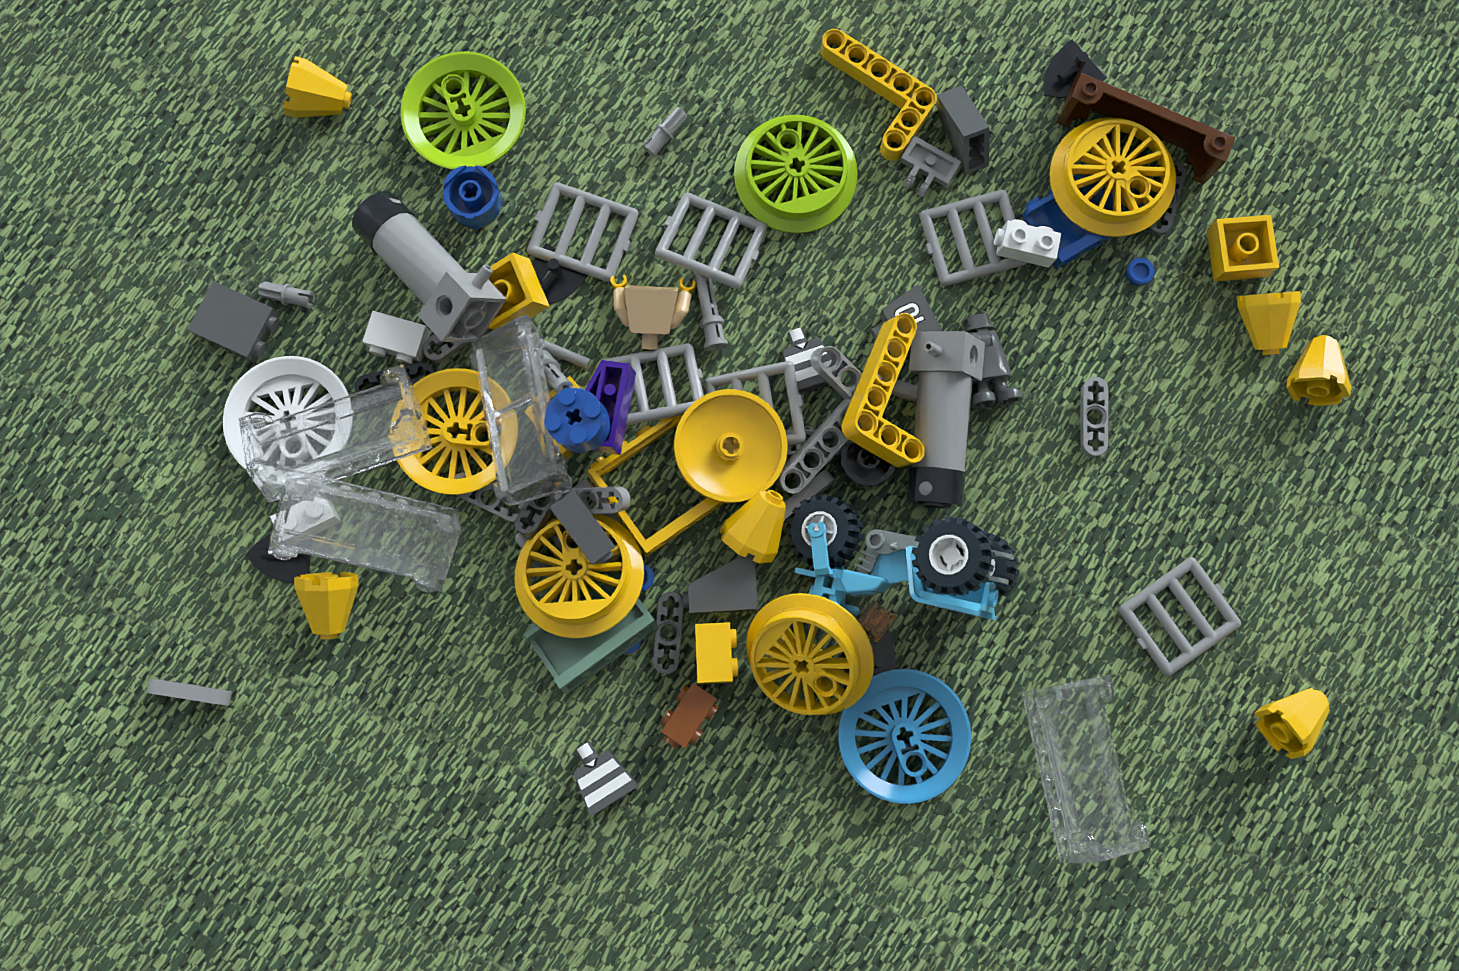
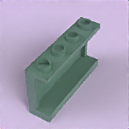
(578, 659)

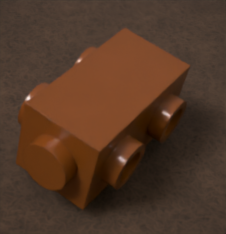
(683, 723)

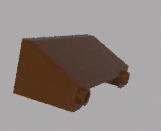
(1206, 145)

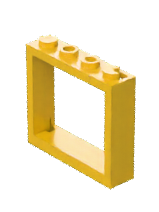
(644, 438)

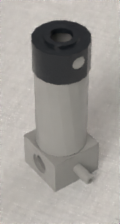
(455, 302)
(946, 369)

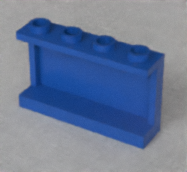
(1073, 239)

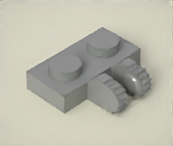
(930, 162)

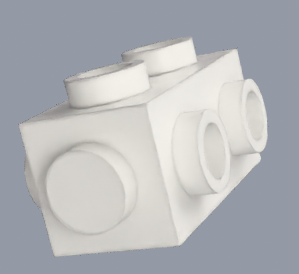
(1027, 243)

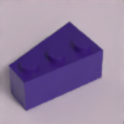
(613, 388)

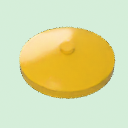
(730, 446)

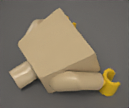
(651, 308)

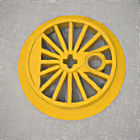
(1102, 165)
(426, 391)
(578, 617)
(807, 659)

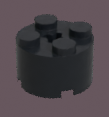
(860, 475)

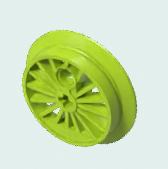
(448, 73)
(811, 210)

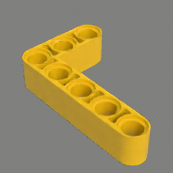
(883, 86)
(879, 393)

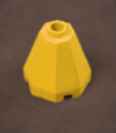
(314, 91)
(1269, 319)
(1320, 373)
(756, 527)
(327, 601)
(1294, 721)

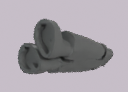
(994, 367)

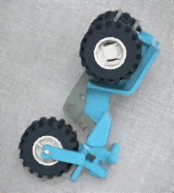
(947, 567)

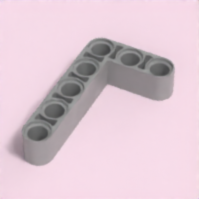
(832, 424)

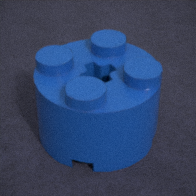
(482, 186)
(573, 405)

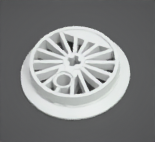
(273, 378)

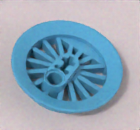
(884, 690)

